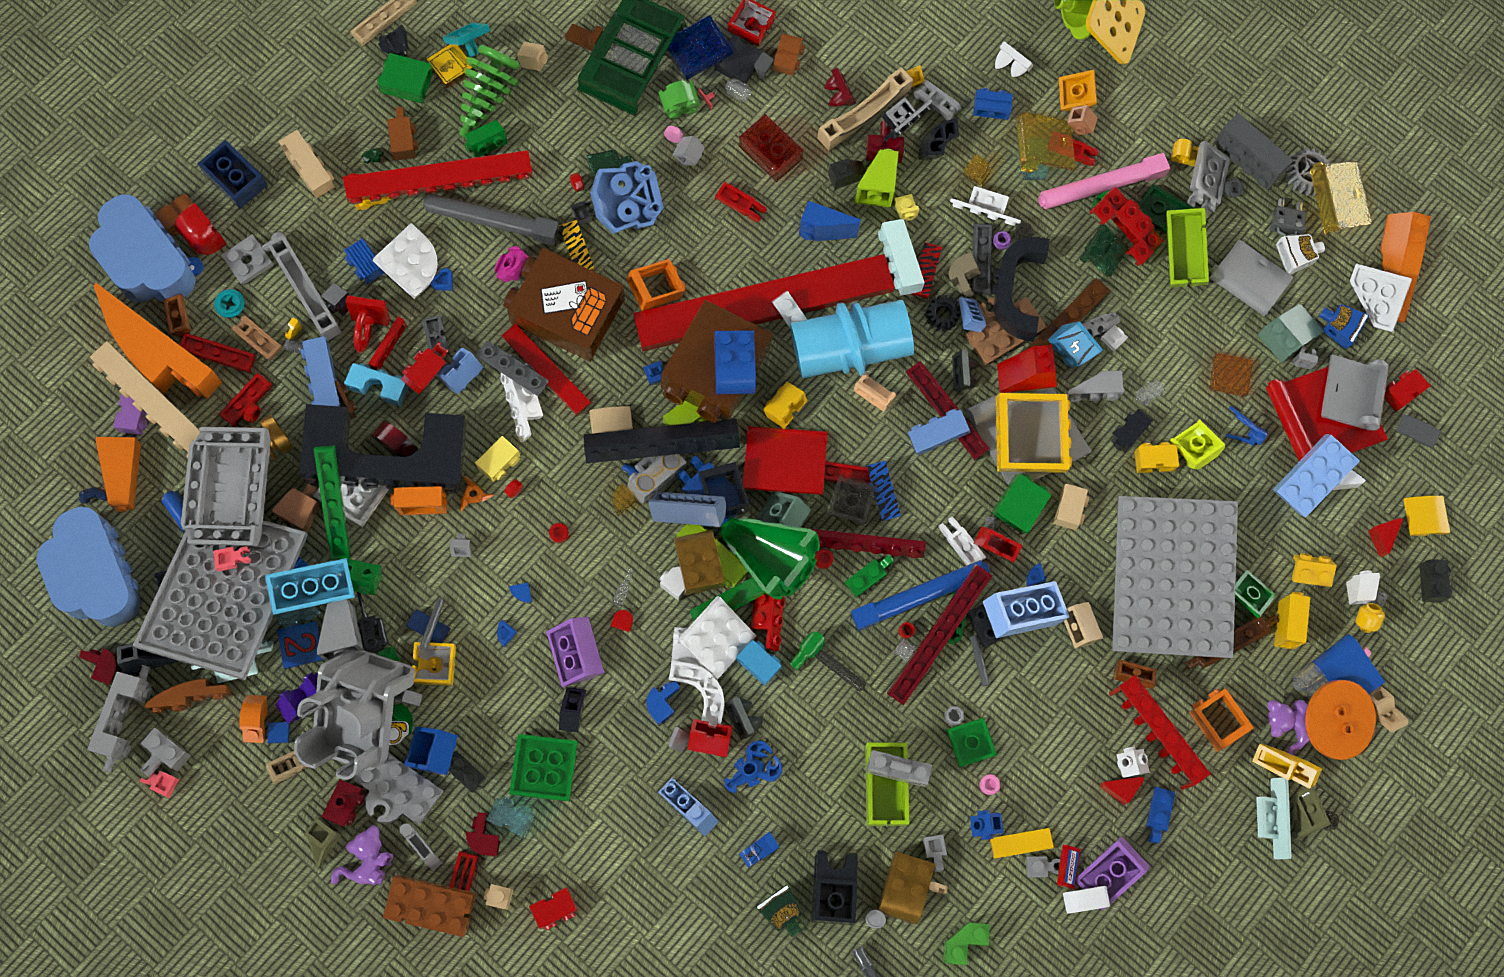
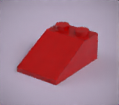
(1028, 370)

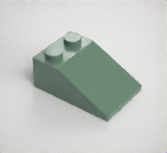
(1290, 332)

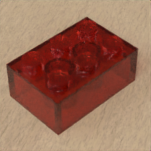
(771, 148)

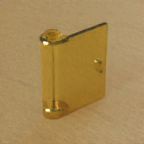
(1044, 142)
(1340, 195)

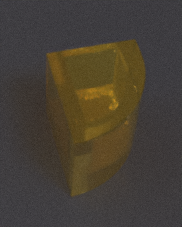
(977, 170)
(622, 499)

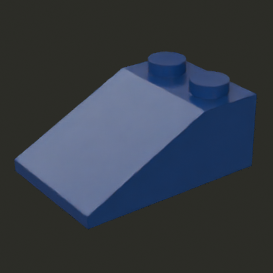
(827, 224)

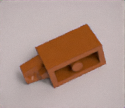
(401, 136)

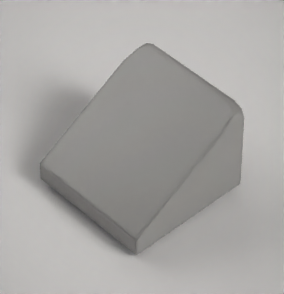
(678, 740)

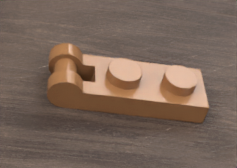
(257, 338)

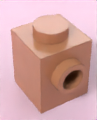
(1082, 120)

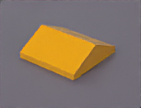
(1077, 90)

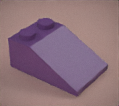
(1115, 868)

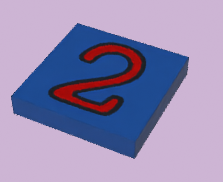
(299, 645)

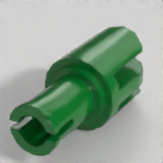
(808, 649)

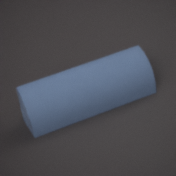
(688, 509)

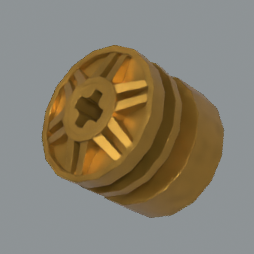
(278, 437)

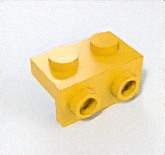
(1313, 570)

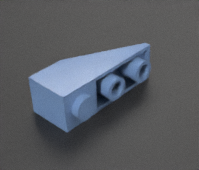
(688, 807)

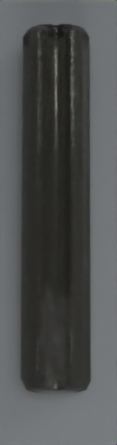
(840, 670)

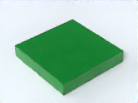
(971, 742)

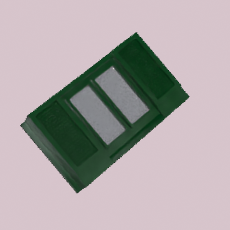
(629, 53)

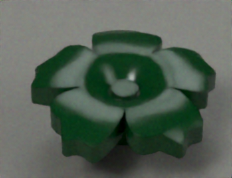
(372, 155)

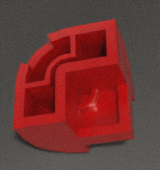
(199, 231)

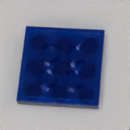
(699, 47)

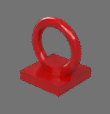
(366, 312)

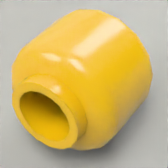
(1370, 617)

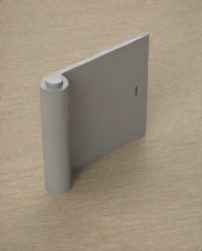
(1031, 432)

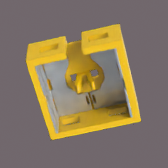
(444, 666)

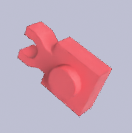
(229, 557)
(161, 783)

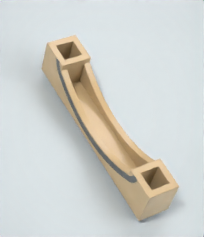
(842, 127)

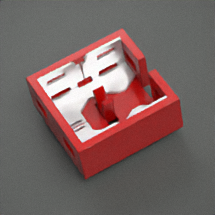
(751, 15)

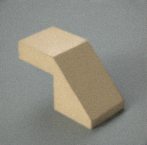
(1386, 711)

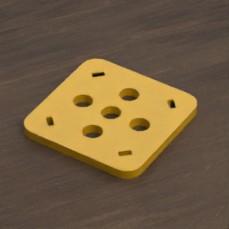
(1100, 21)

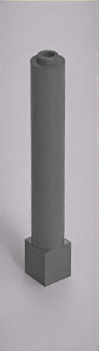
(540, 229)

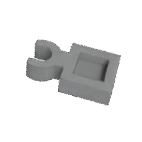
(1038, 867)

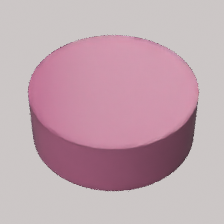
(673, 134)
(989, 784)

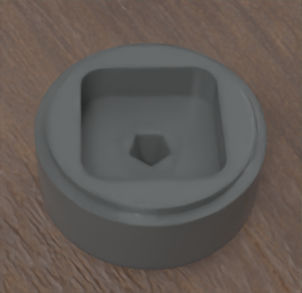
(1233, 188)

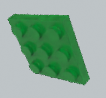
(543, 767)

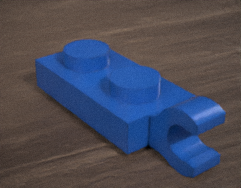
(1159, 813)

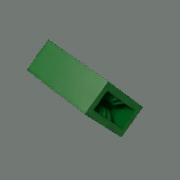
(405, 78)
(1021, 503)

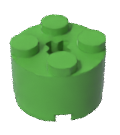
(679, 99)

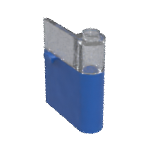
(1340, 662)

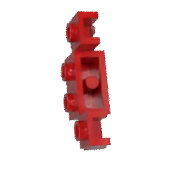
(1130, 221)

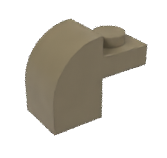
(961, 271)

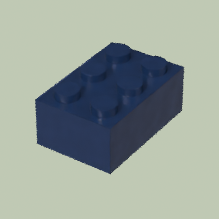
(232, 174)

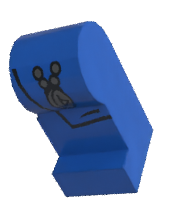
(759, 850)

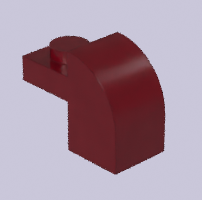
(394, 440)
(105, 663)
(479, 841)

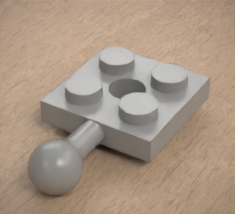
(249, 247)

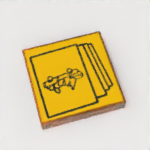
(449, 64)

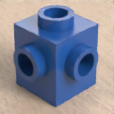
(986, 824)

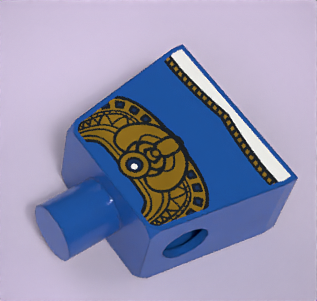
(1343, 324)

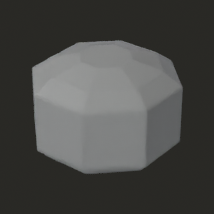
(954, 715)

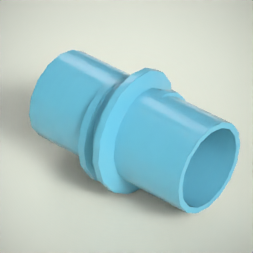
(852, 338)

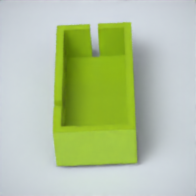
(1187, 247)
(886, 798)

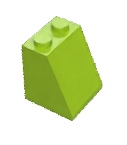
(879, 181)

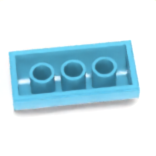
(309, 586)

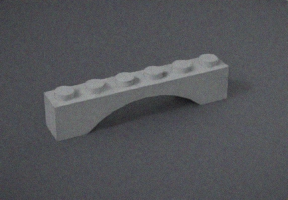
(304, 288)

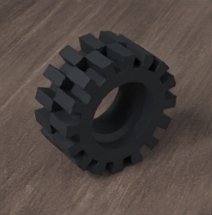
(946, 303)

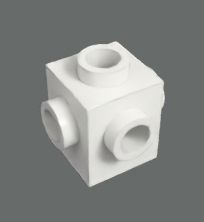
(1132, 762)

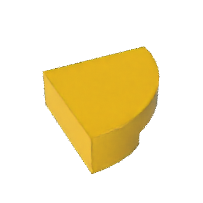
(295, 327)

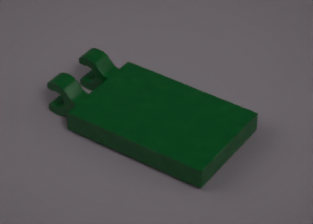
(1157, 203)

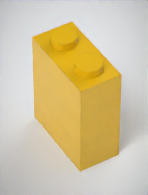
(1293, 621)

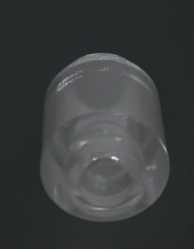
(738, 90)
(1150, 392)

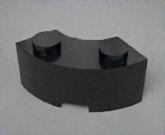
(936, 139)

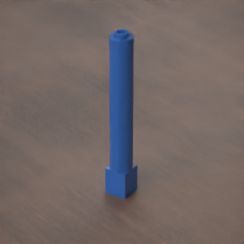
(875, 612)

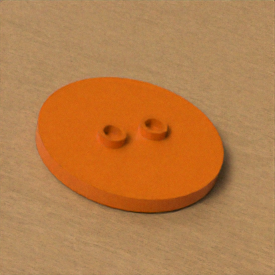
(1340, 719)

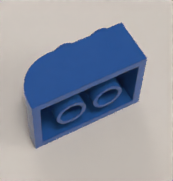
(734, 362)

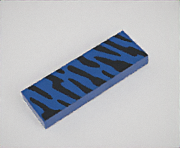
(884, 493)

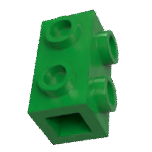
(485, 139)

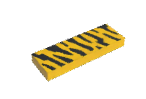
(576, 244)

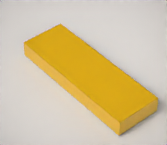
(1021, 843)

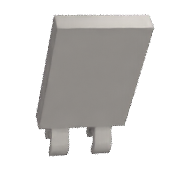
(1208, 177)

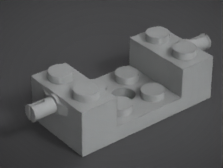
(110, 720)

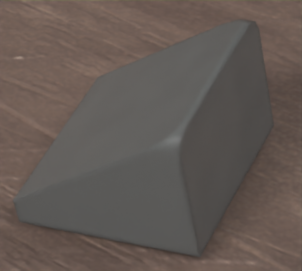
(763, 65)

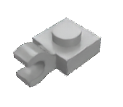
(934, 849)

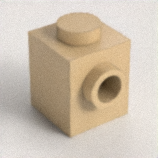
(532, 56)
(498, 896)

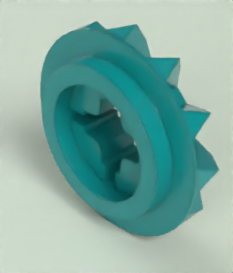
(226, 297)

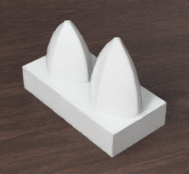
(1008, 54)

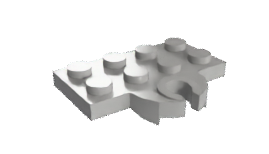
(399, 791)

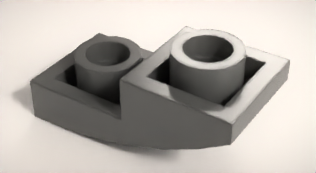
(1418, 430)

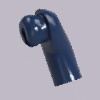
(86, 494)

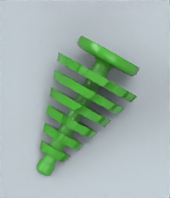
(487, 82)

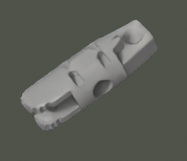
(1101, 323)

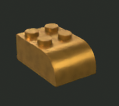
(699, 562)
(906, 887)

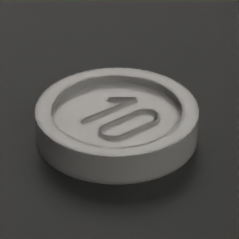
(875, 918)

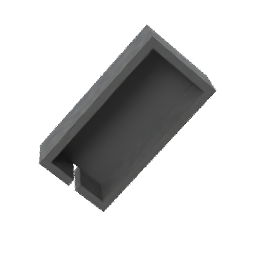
(1252, 151)

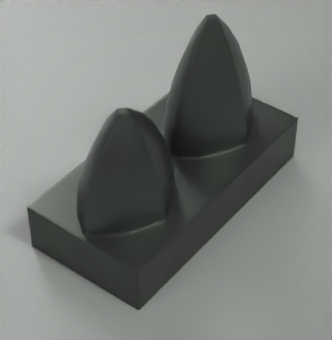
(961, 365)
(743, 724)
(465, 772)

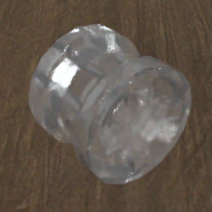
(904, 650)

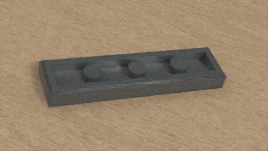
(983, 256)

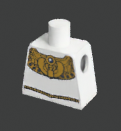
(1298, 252)

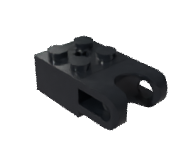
(834, 883)

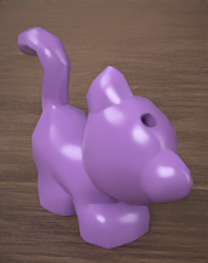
(1284, 719)
(365, 848)

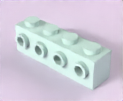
(901, 257)

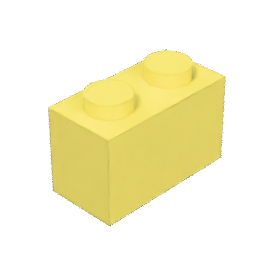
(498, 459)

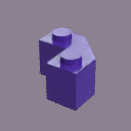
(290, 700)

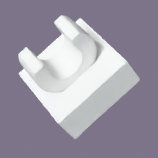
(1114, 338)

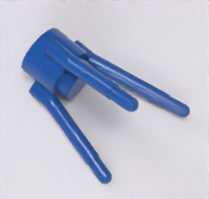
(1256, 434)

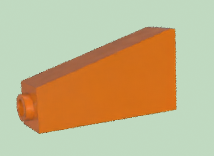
(119, 468)

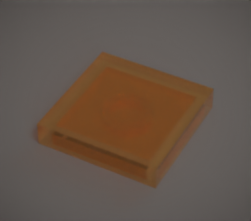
(1231, 374)

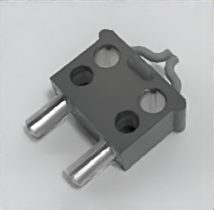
(1288, 220)

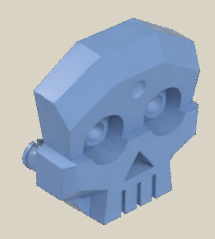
(612, 200)

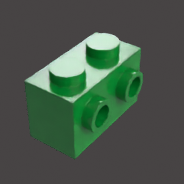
(364, 576)

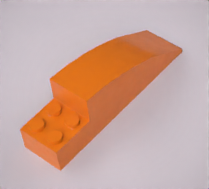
(152, 351)

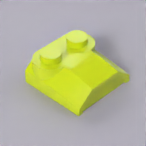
(1198, 445)

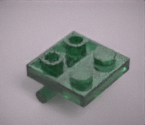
(1104, 250)

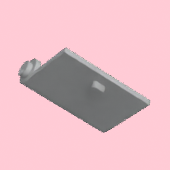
(1251, 277)
(1358, 392)

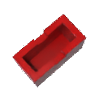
(1405, 390)
(997, 544)
(709, 738)
(549, 912)

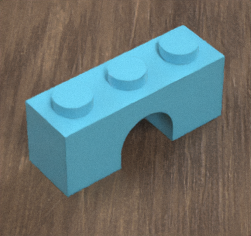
(362, 377)

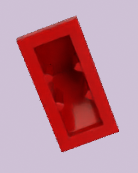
(1385, 535)
(1123, 789)

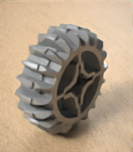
(1305, 159)

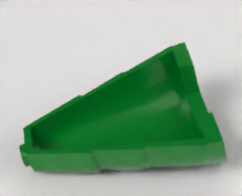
(772, 553)

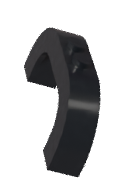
(1008, 316)

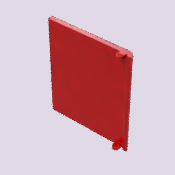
(785, 460)

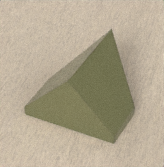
(321, 840)

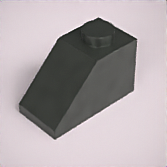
(845, 172)

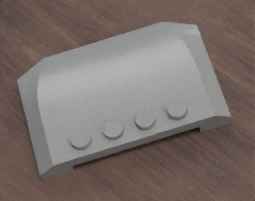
(226, 486)

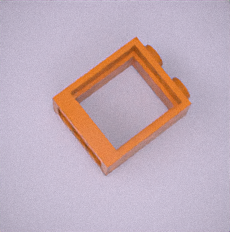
(640, 291)
(419, 500)
(1208, 730)

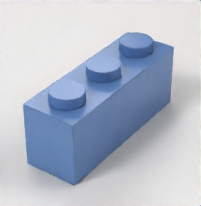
(939, 431)

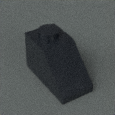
(572, 709)

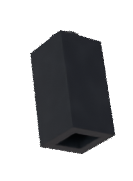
(1135, 425)

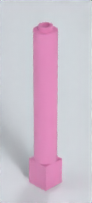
(1148, 170)

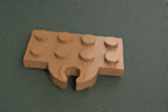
(993, 339)

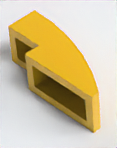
(1287, 765)

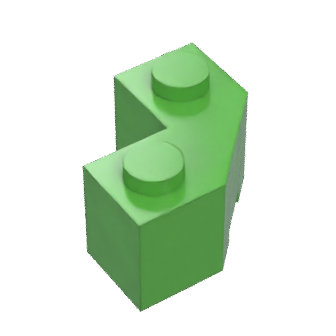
(957, 945)

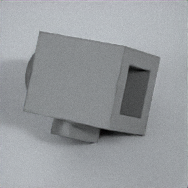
(688, 150)

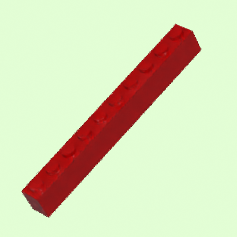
(437, 176)

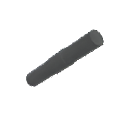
(979, 660)

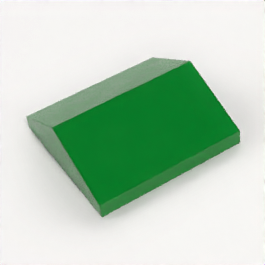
(1253, 593)

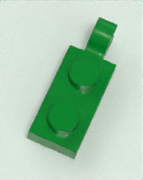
(868, 576)

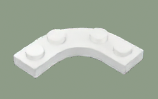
(706, 684)

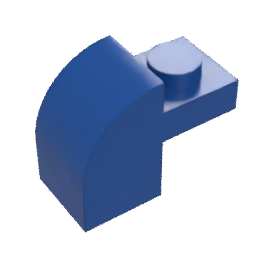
(657, 704)

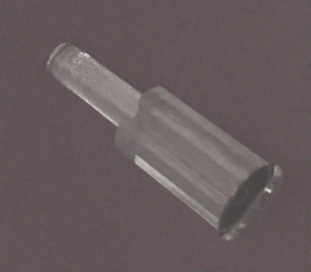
(623, 589)

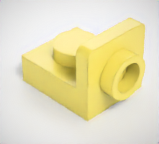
(906, 207)

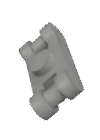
(939, 99)

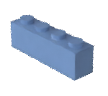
(321, 372)

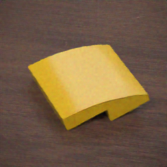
(1426, 515)

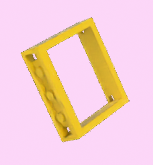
(1002, 433)

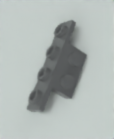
(512, 368)

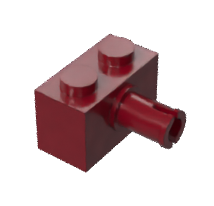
(877, 143)
(344, 803)

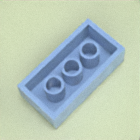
(1316, 475)
(1025, 609)

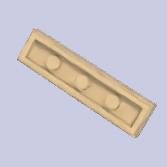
(381, 20)

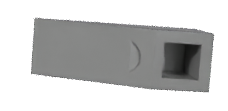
(1103, 385)

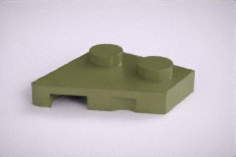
(1308, 813)

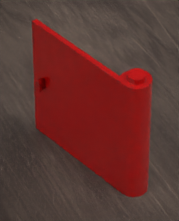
(1300, 410)

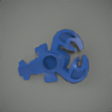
(753, 768)

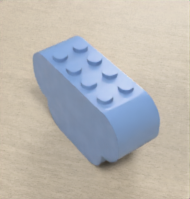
(139, 252)
(88, 569)

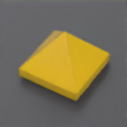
(916, 74)

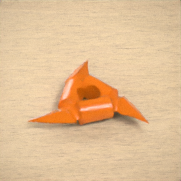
(472, 486)

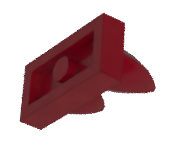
(844, 95)

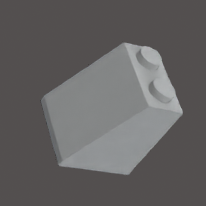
(339, 630)

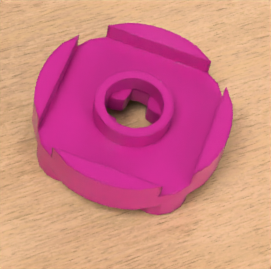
(510, 265)

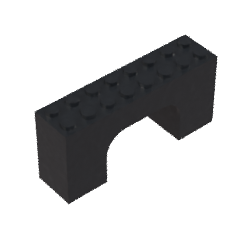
(433, 465)

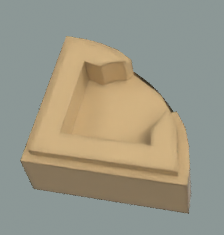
(938, 888)

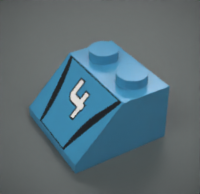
(1074, 344)

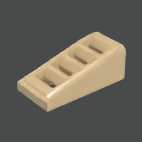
(278, 763)

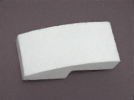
(1086, 899)

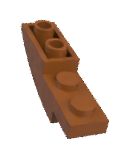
(180, 696)

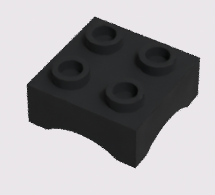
(740, 63)
(982, 626)

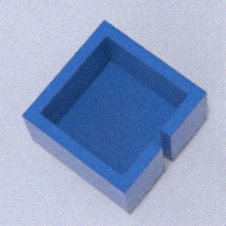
(431, 750)

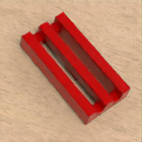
(471, 875)

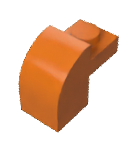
(252, 718)

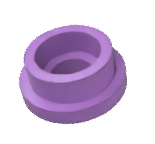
(1002, 235)

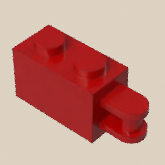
(424, 368)

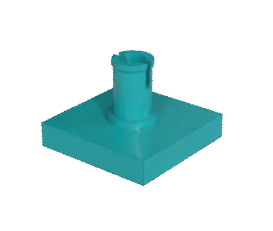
(466, 36)

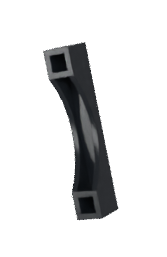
(131, 659)

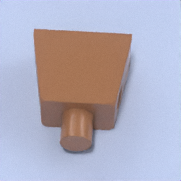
(298, 508)

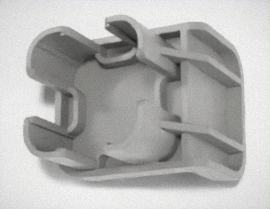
(352, 712)

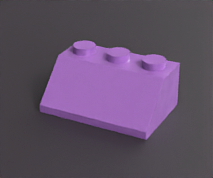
(575, 651)

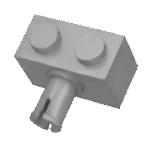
(162, 751)

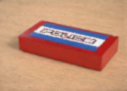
(1068, 866)

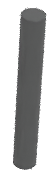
(431, 625)

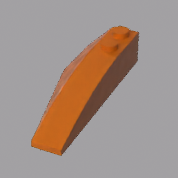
(1404, 249)

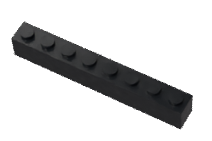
(661, 441)

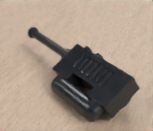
(367, 630)

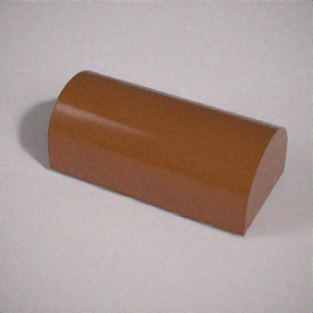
(177, 315)
(1125, 670)

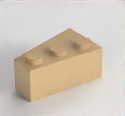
(307, 164)

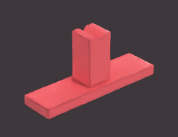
(706, 98)

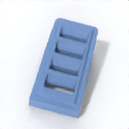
(976, 324)

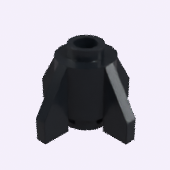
(395, 42)

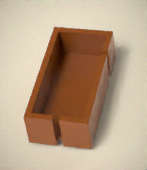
(429, 905)

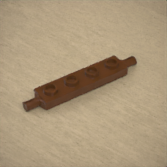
(1243, 636)

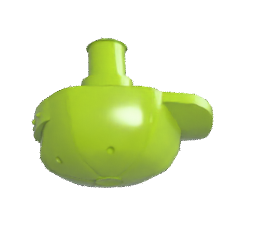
(1075, 15)

